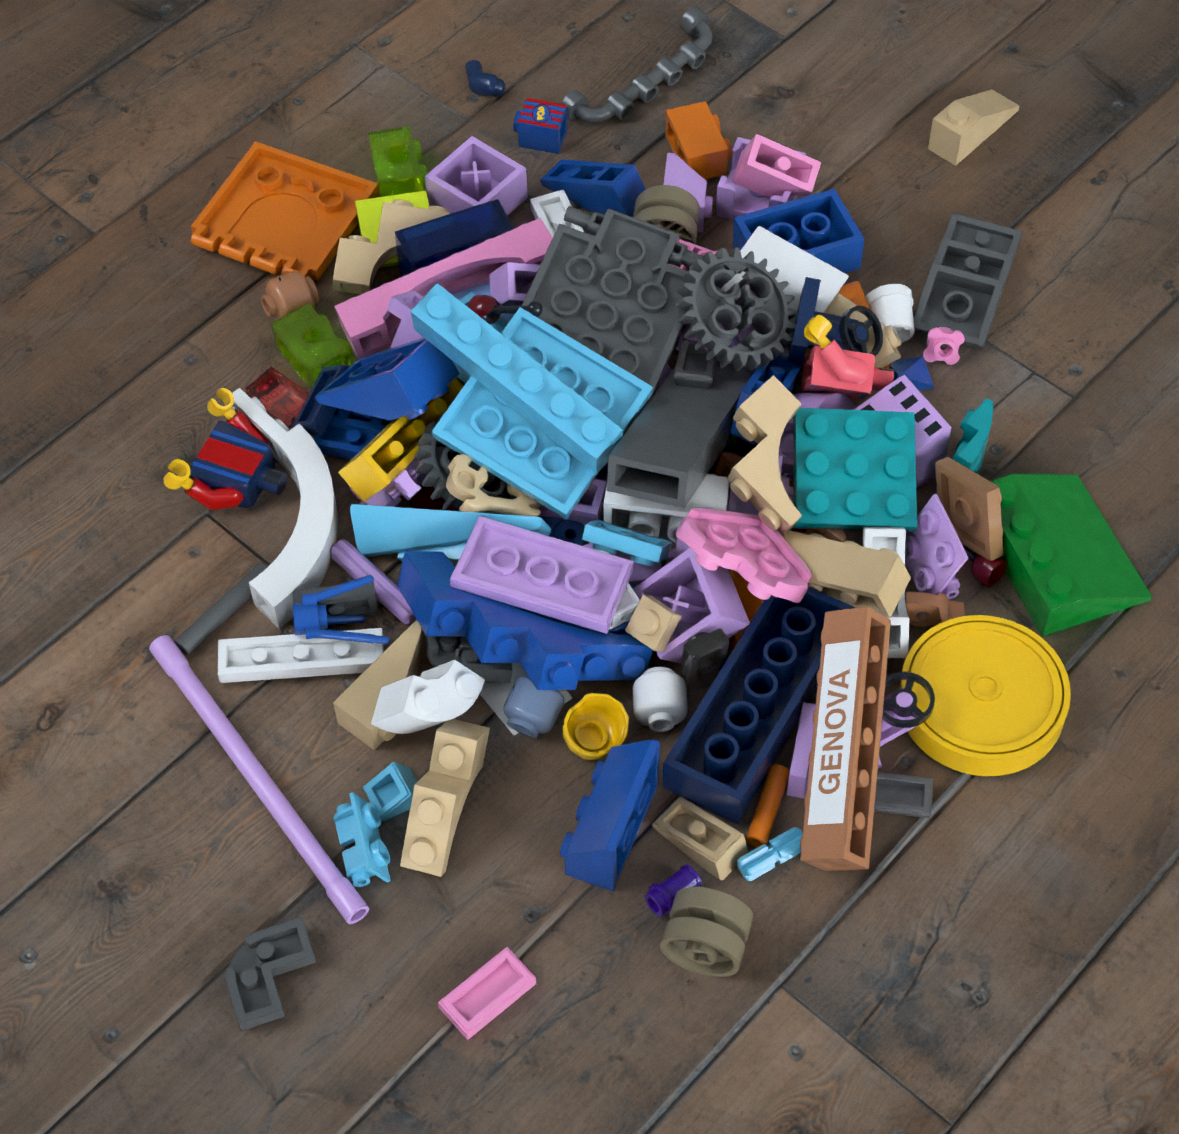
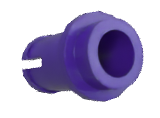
(662, 895)

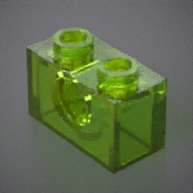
(396, 161)

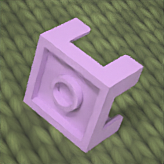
(736, 200)

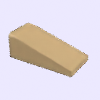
(702, 837)

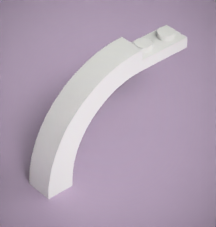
(307, 553)

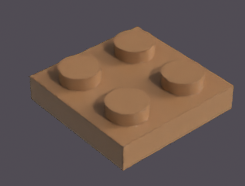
(972, 507)

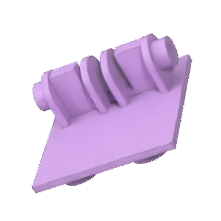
(934, 551)

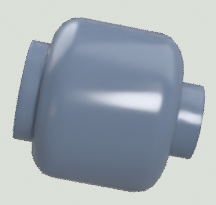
(531, 709)

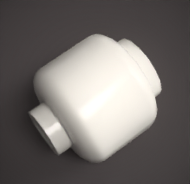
(660, 699)

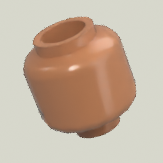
(288, 294)

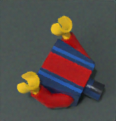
(231, 464)

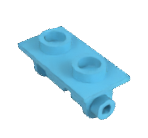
(360, 824)

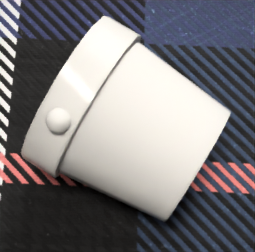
(893, 307)

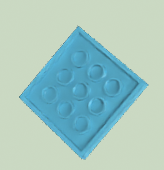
(516, 449)

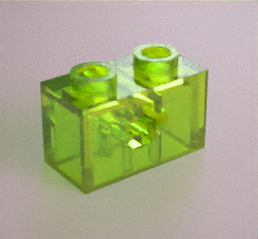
(309, 343)

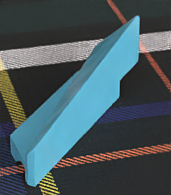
(400, 529)

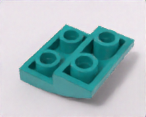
(976, 430)

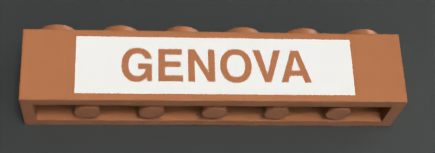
(846, 740)

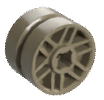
(669, 209)
(707, 931)

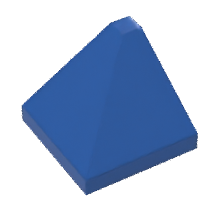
(915, 370)

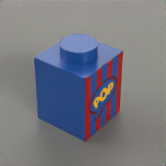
(541, 125)

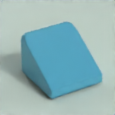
(391, 790)

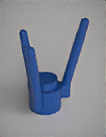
(313, 619)

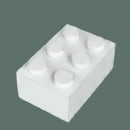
(663, 519)

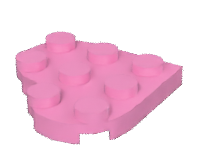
(748, 547)

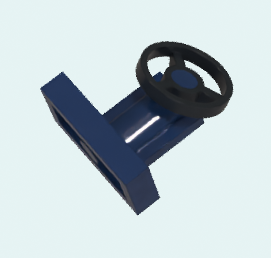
(845, 331)

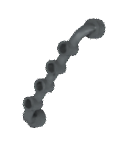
(643, 86)

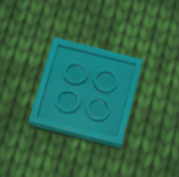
(854, 469)

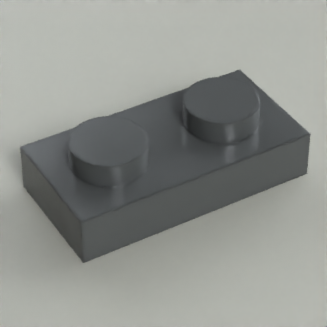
(354, 602)

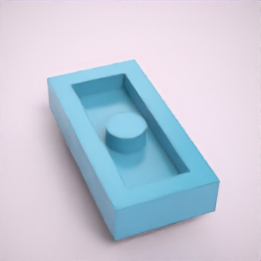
(642, 547)

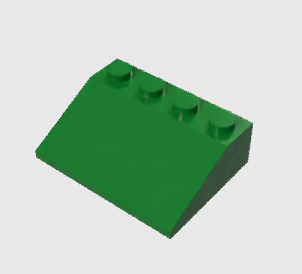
(1063, 553)

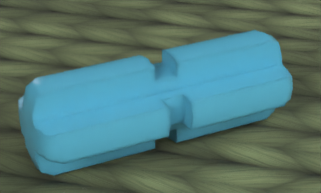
(763, 857)

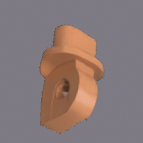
(931, 609)

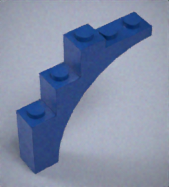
(502, 633)

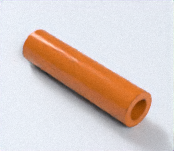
(768, 805)

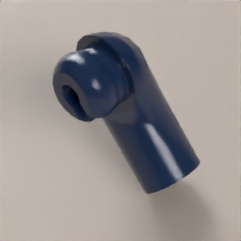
(483, 83)

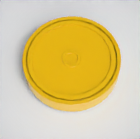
(994, 692)

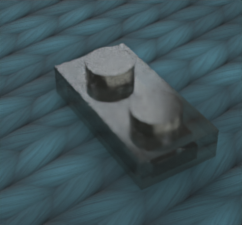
(703, 659)

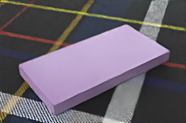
(542, 574)

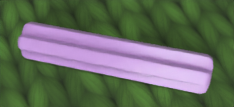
(386, 590)

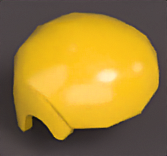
(595, 726)

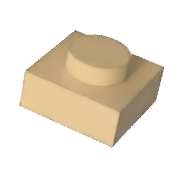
(653, 623)

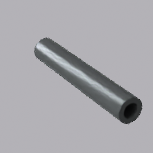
(218, 613)

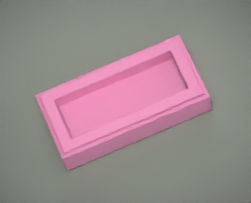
(487, 993)

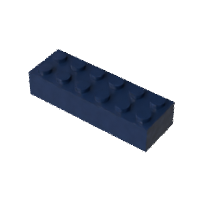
(751, 706)

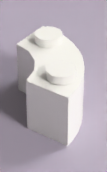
(428, 699)

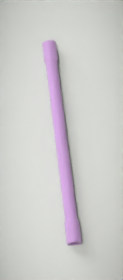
(337, 886)

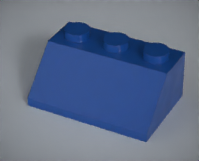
(612, 814)

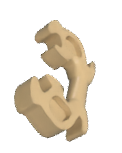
(466, 483)

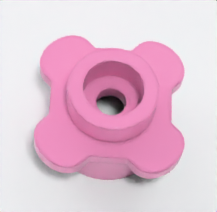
(940, 336)

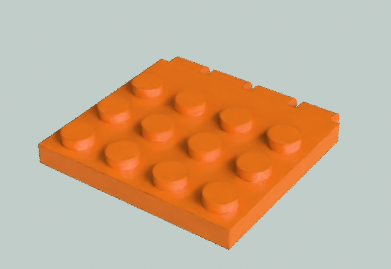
(281, 212)

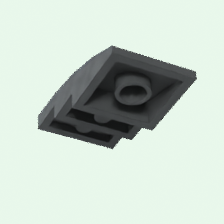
(967, 278)

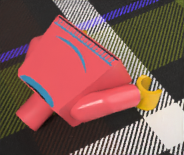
(838, 370)

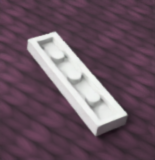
(293, 657)

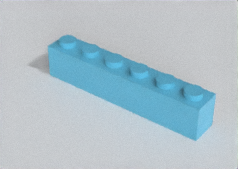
(516, 378)

